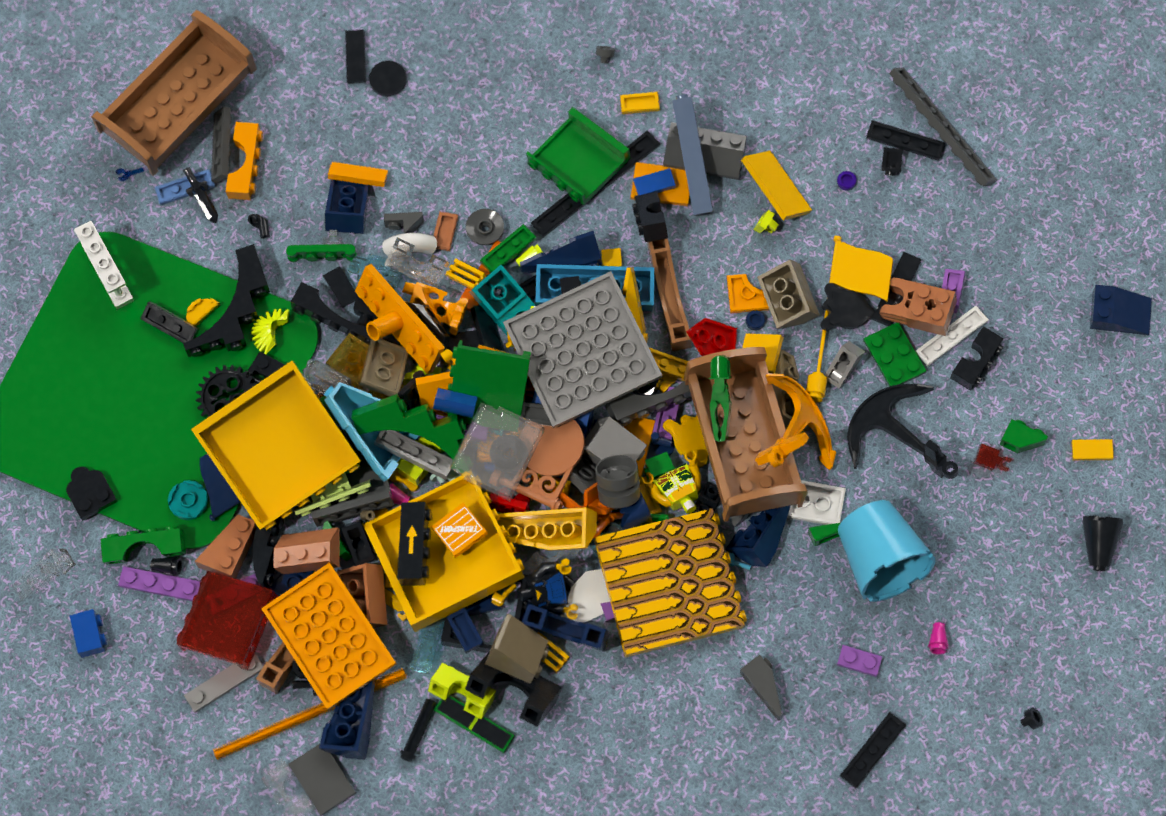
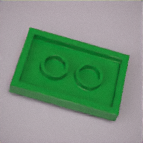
(894, 355)

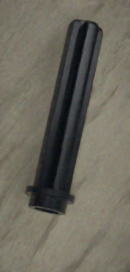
(418, 731)

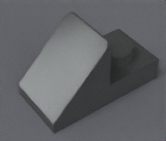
(409, 221)

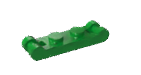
(315, 252)

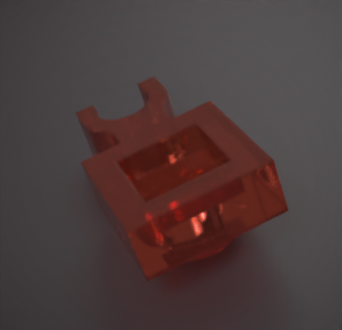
(988, 458)

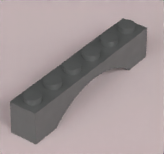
(633, 406)

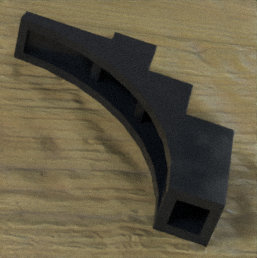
(240, 311)

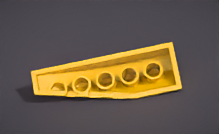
(551, 528)

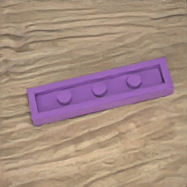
(158, 583)

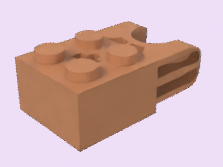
(916, 304)

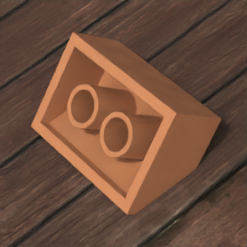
(307, 551)
(367, 588)

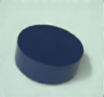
(755, 320)

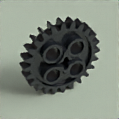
(222, 380)

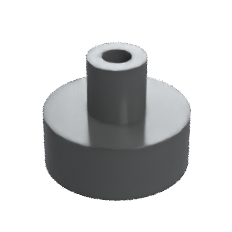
(605, 52)

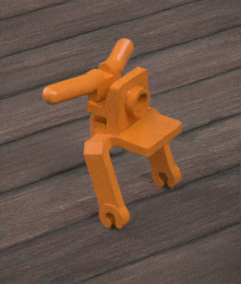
(592, 502)

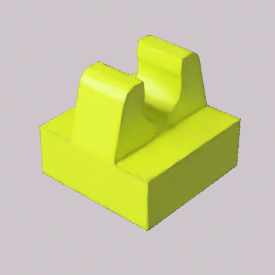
(766, 223)

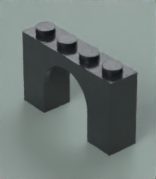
(541, 692)

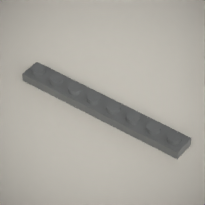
(943, 127)

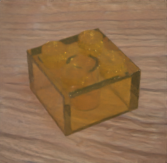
(350, 359)

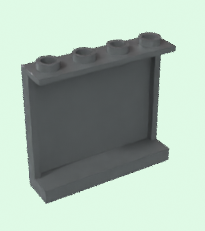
(376, 498)

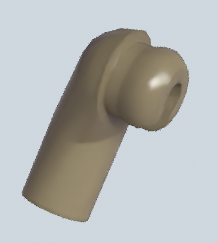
(367, 515)

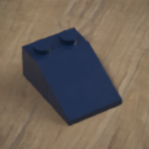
(346, 207)
(1120, 310)

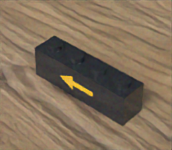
(413, 544)

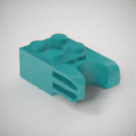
(512, 301)

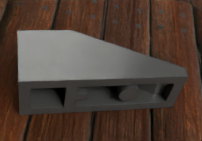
(761, 680)

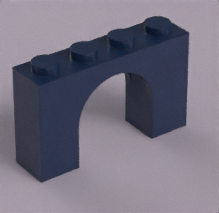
(565, 628)

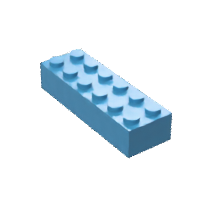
(549, 284)

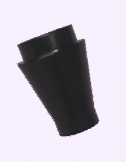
(167, 565)

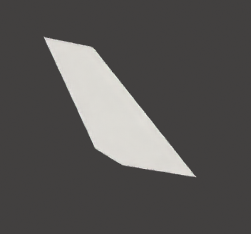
(587, 595)

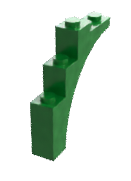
(420, 421)

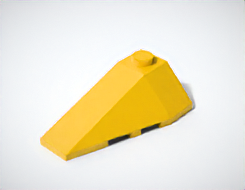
(632, 298)

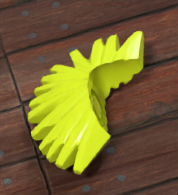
(265, 329)

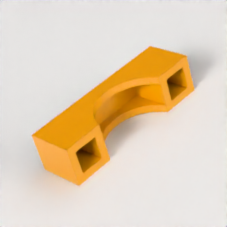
(240, 182)

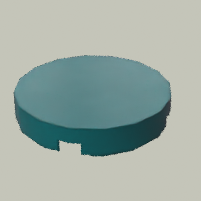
(188, 500)

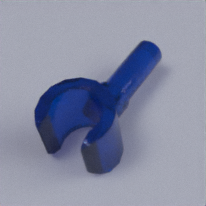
(127, 173)

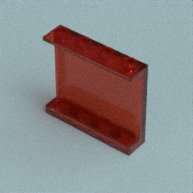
(226, 619)

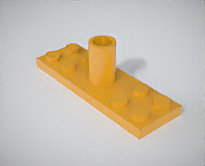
(397, 319)

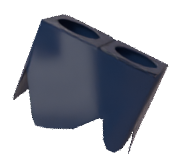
(636, 515)

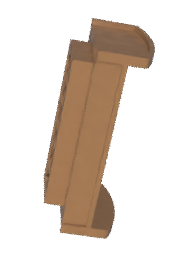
(176, 91)
(752, 429)

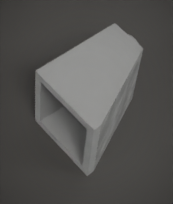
(611, 439)

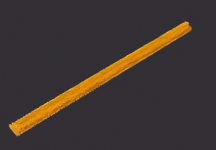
(294, 720)

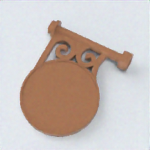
(554, 456)

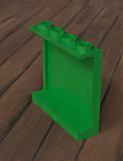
(579, 157)
(491, 376)

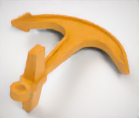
(805, 414)

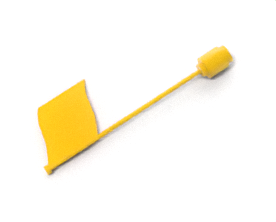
(856, 271)

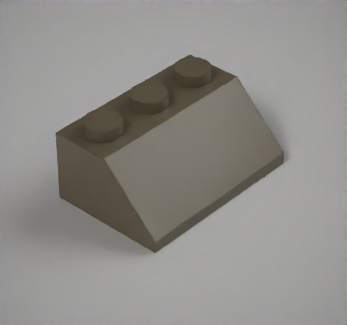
(788, 295)

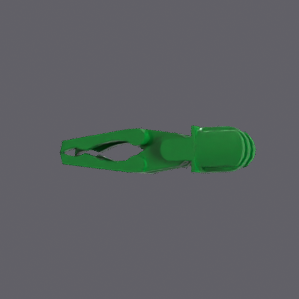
(720, 371)

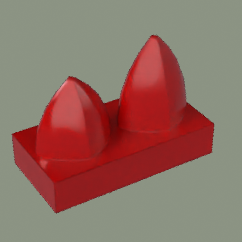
(518, 504)

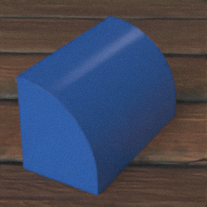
(455, 402)

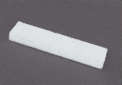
(955, 334)

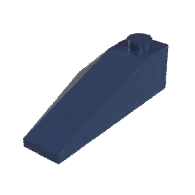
(580, 251)
(761, 537)
(350, 725)

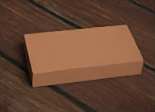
(445, 230)

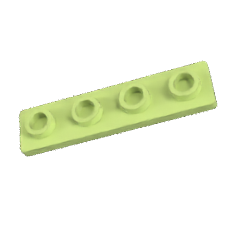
(340, 491)

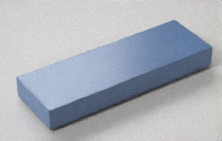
(177, 189)

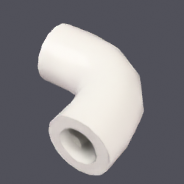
(423, 242)

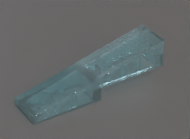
(426, 647)

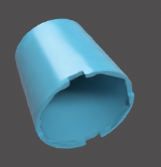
(883, 551)

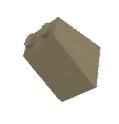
(517, 650)

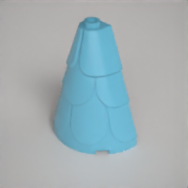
(341, 402)

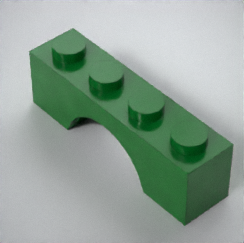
(118, 548)

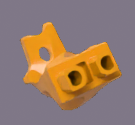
(453, 311)

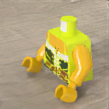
(677, 487)

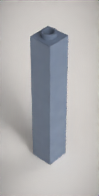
(692, 155)

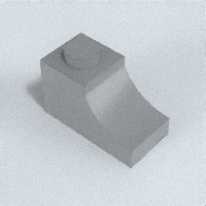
(844, 364)

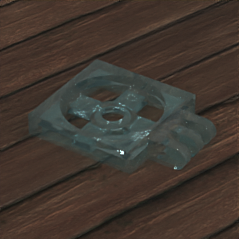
(358, 264)

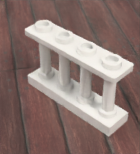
(104, 265)

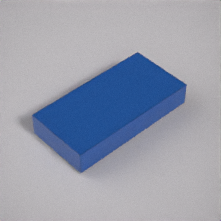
(654, 182)

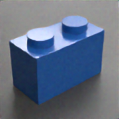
(88, 633)

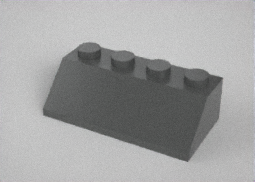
(720, 151)

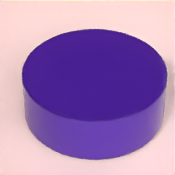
(846, 180)

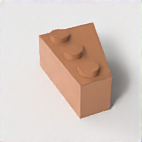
(229, 548)

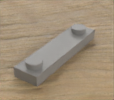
(414, 452)
(221, 684)

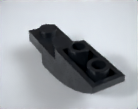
(263, 553)

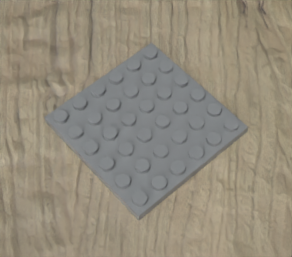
(583, 349)

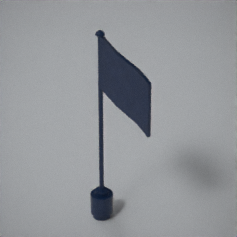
(219, 491)

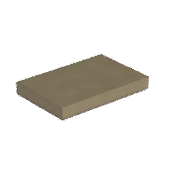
(384, 367)

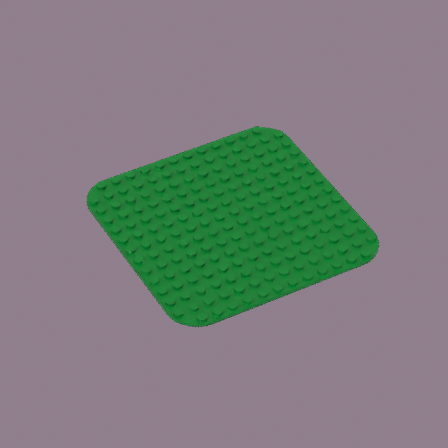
(120, 393)

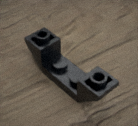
(428, 318)

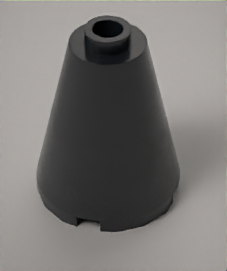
(1101, 540)

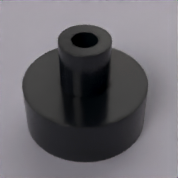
(1032, 718)

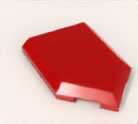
(712, 336)

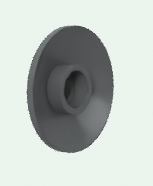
(484, 218)

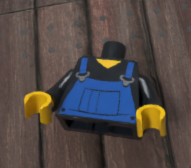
(548, 588)

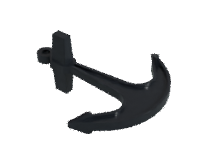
(876, 414)

